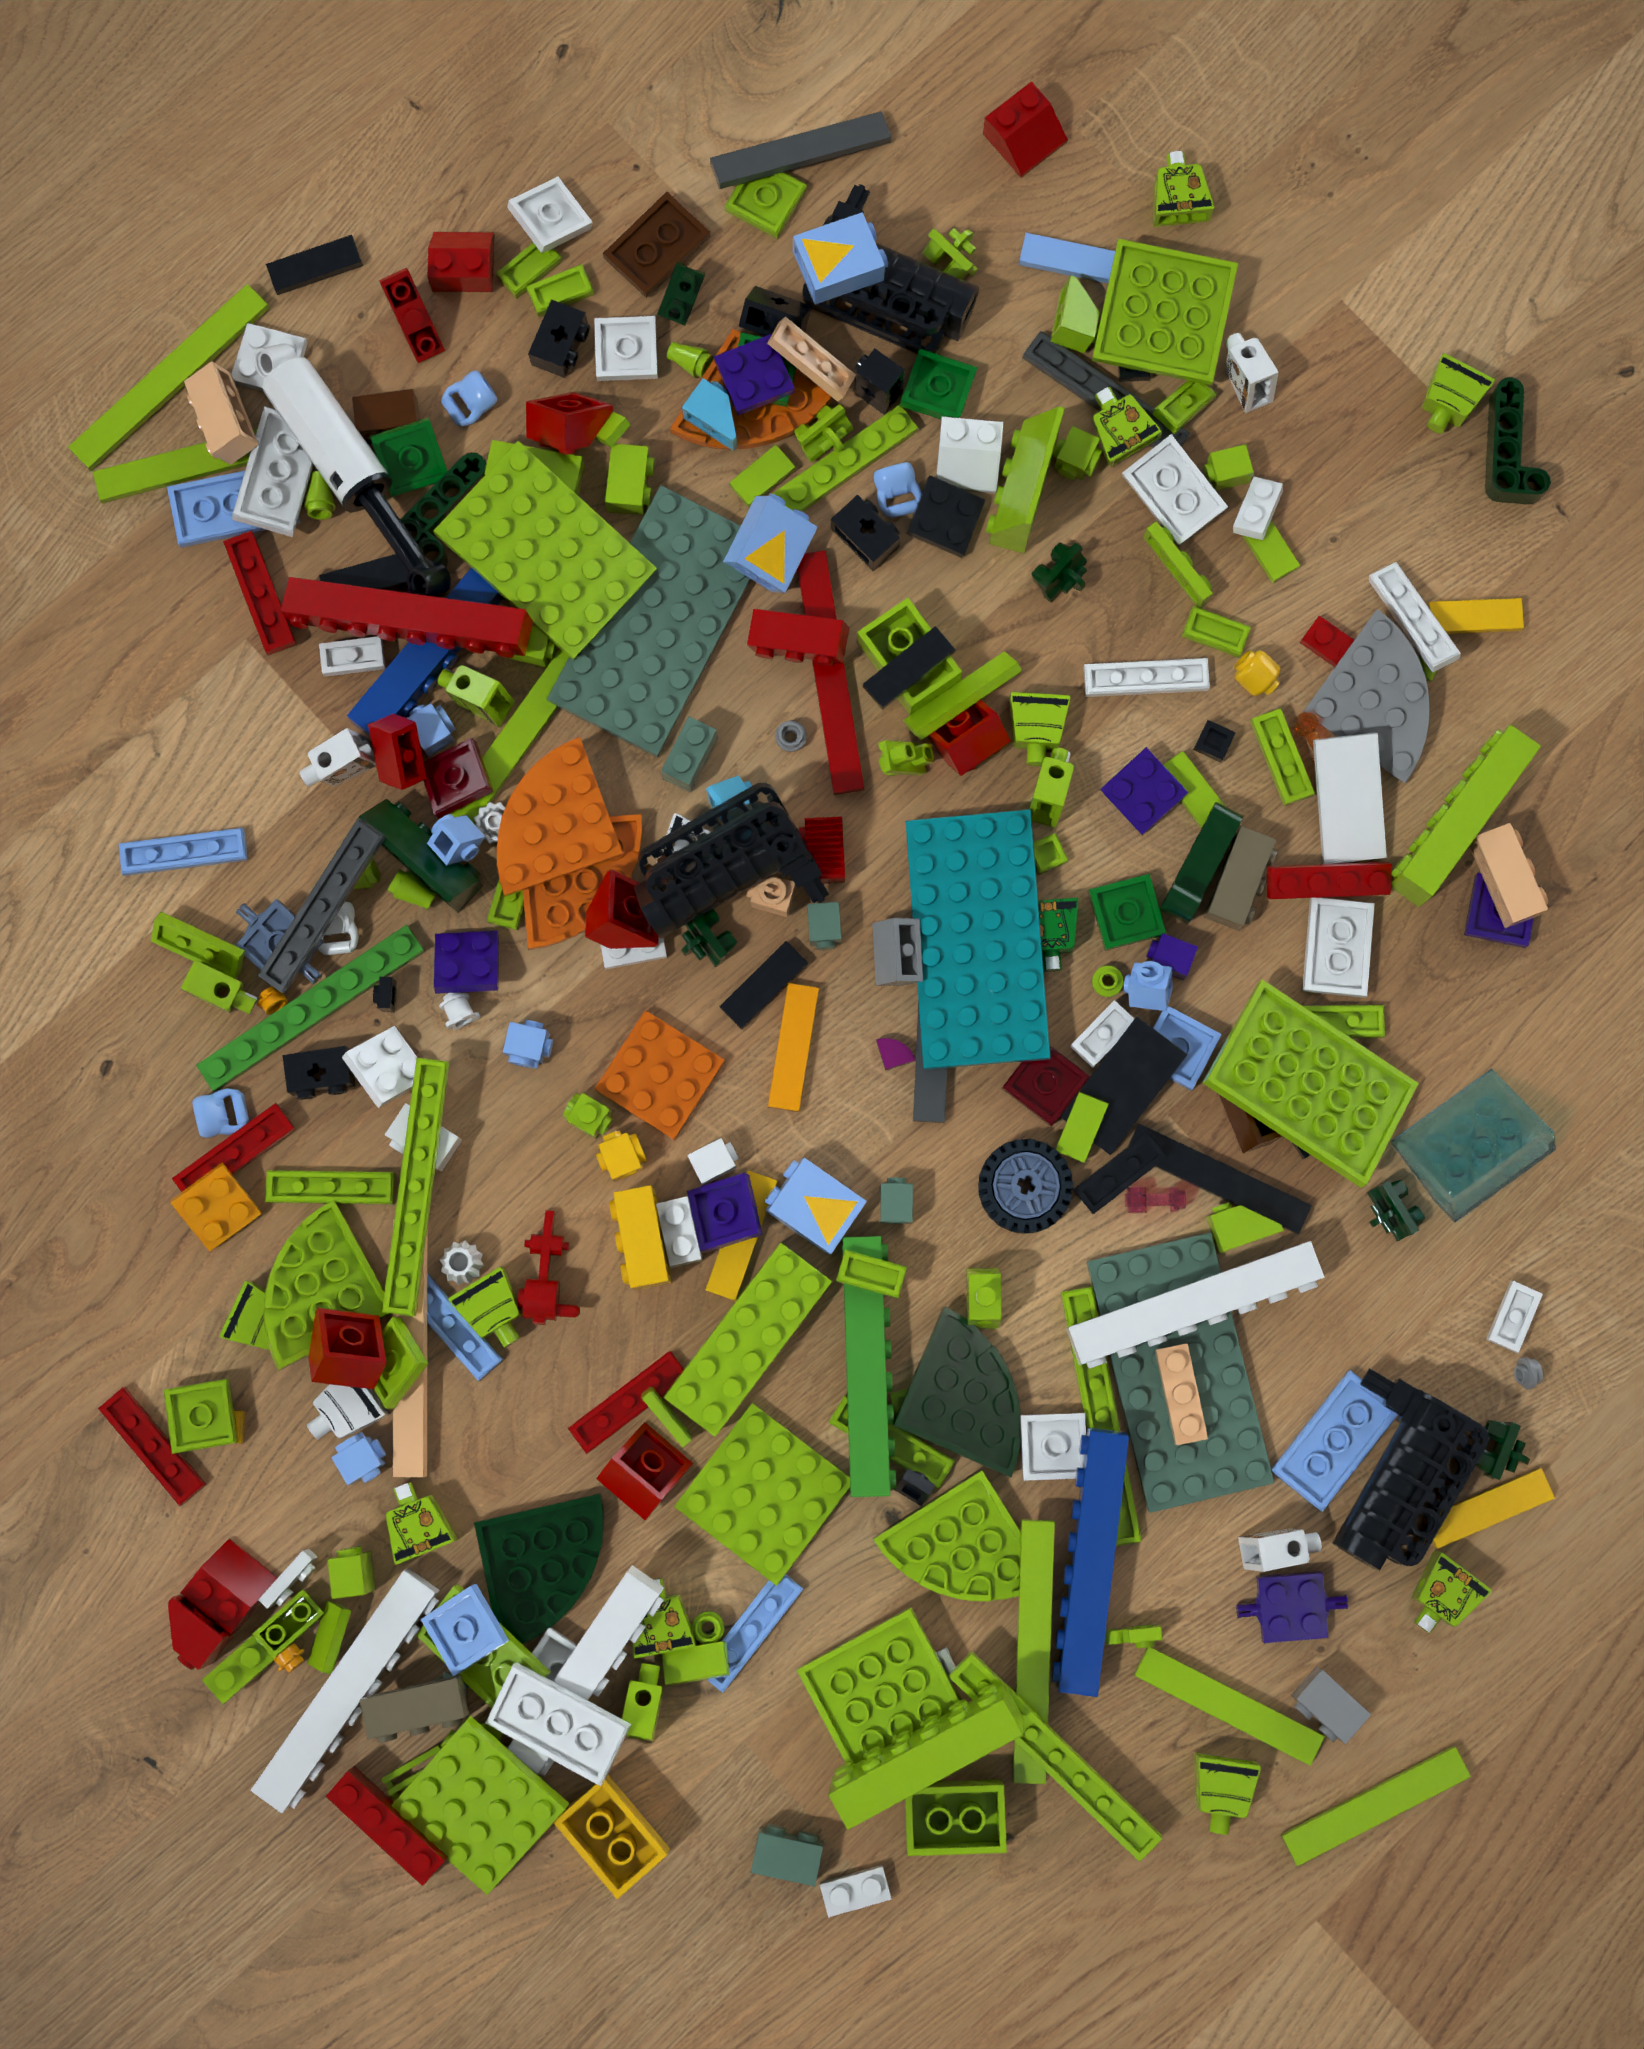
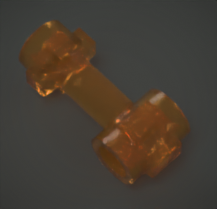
(1306, 726)

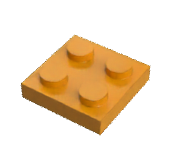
(215, 1207)

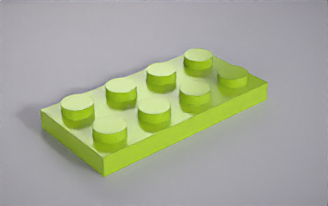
(490, 1672)

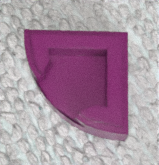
(894, 1053)

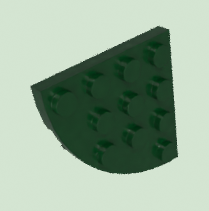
(964, 1396)
(540, 1562)

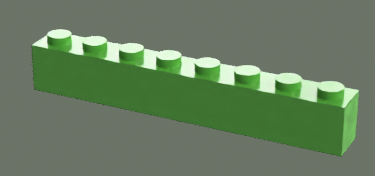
(868, 1381)

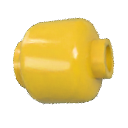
(1257, 673)

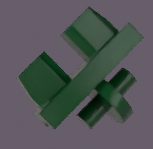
(681, 293)
(1065, 574)
(704, 943)
(1392, 1212)
(1505, 1436)

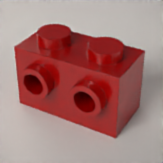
(397, 751)

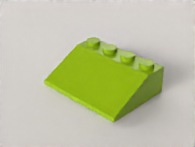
(1024, 481)

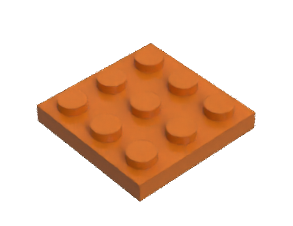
(659, 1075)

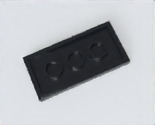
(1130, 1080)

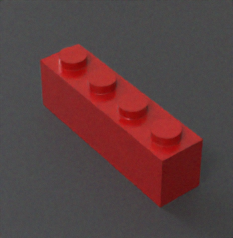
(375, 1816)

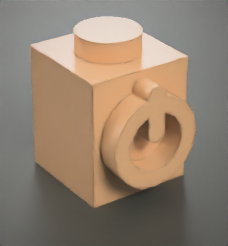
(772, 895)

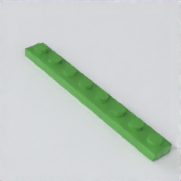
(310, 1008)

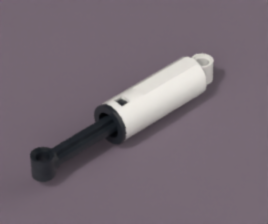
(342, 456)

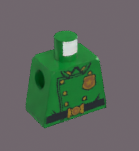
(1057, 930)

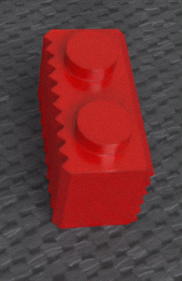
(826, 845)

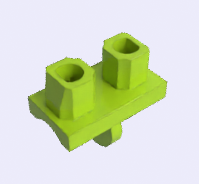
(939, 246)
(825, 433)
(904, 757)

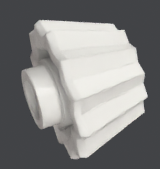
(489, 820)
(461, 1262)

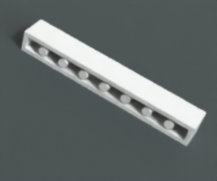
(1195, 1303)
(601, 1648)
(340, 1696)

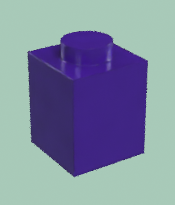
(1173, 953)

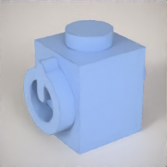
(433, 727)
(455, 839)
(1149, 986)
(527, 1044)
(359, 1458)

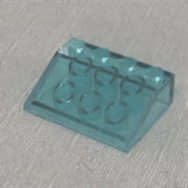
(1474, 1145)

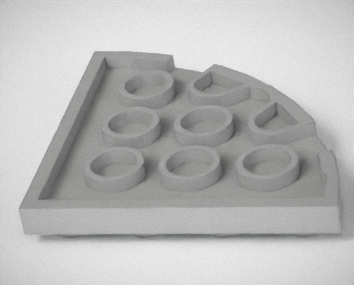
(1381, 692)

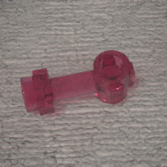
(1138, 1200)

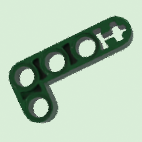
(1511, 442)
(437, 499)
(1201, 863)

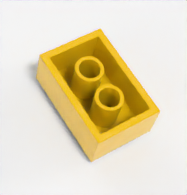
(640, 1238)
(612, 1836)

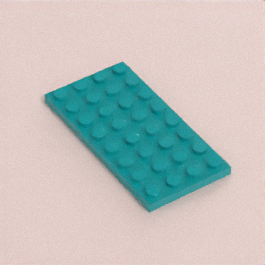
(978, 940)

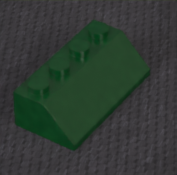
(409, 845)

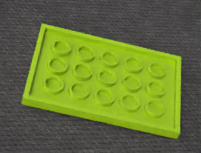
(545, 550)
(1311, 1083)

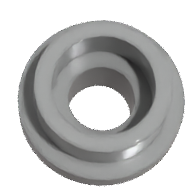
(790, 726)
(1528, 1372)

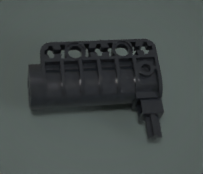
(909, 296)
(724, 860)
(1407, 1474)

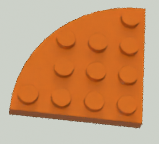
(765, 423)
(554, 822)
(559, 907)

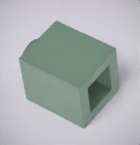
(824, 925)
(896, 1201)

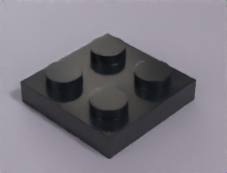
(945, 516)

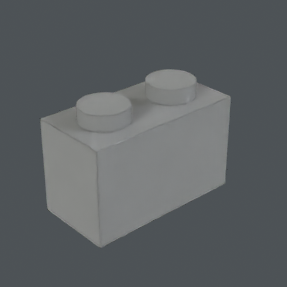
(897, 952)
(1330, 1705)

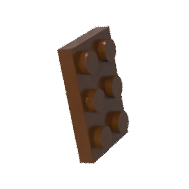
(655, 243)

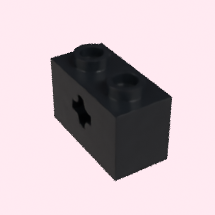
(766, 308)
(557, 323)
(879, 380)
(870, 548)
(301, 1067)

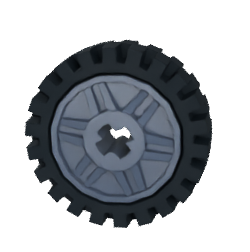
(1048, 1177)

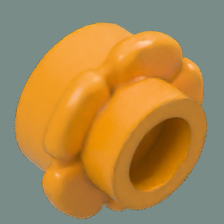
(271, 1000)
(289, 1658)

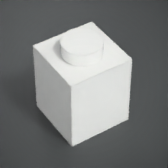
(713, 1161)

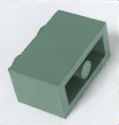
(689, 754)
(787, 1855)

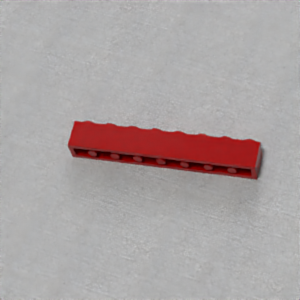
(407, 616)

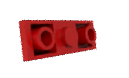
(411, 315)

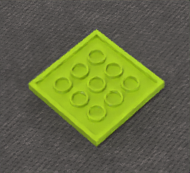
(1165, 311)
(764, 1494)
(878, 1685)
(480, 1805)

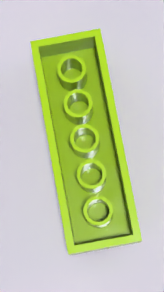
(1467, 811)
(747, 1339)
(925, 1755)

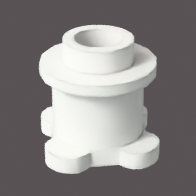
(458, 1010)

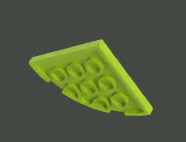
(312, 1271)
(959, 1544)

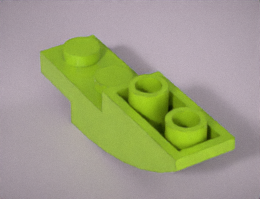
(263, 1647)

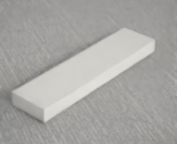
(1414, 617)
(1146, 677)

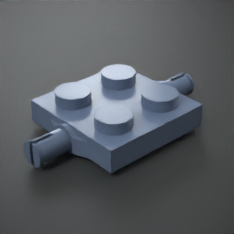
(265, 933)

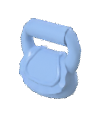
(476, 395)
(893, 482)
(212, 1115)

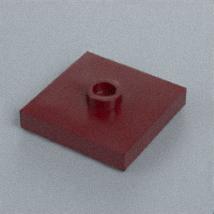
(456, 778)
(1046, 1085)

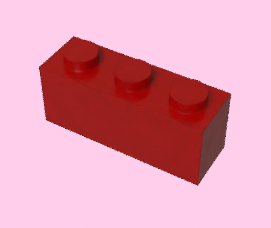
(798, 637)

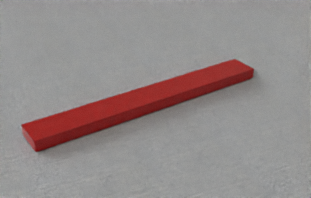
(831, 682)

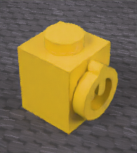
(621, 1155)

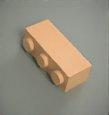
(220, 413)
(1509, 875)

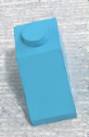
(711, 412)
(724, 791)

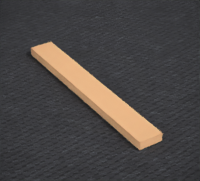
(411, 1411)

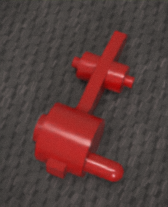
(542, 1295)

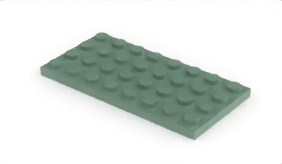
(659, 642)
(1235, 1449)

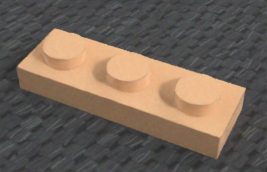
(811, 359)
(1181, 1394)

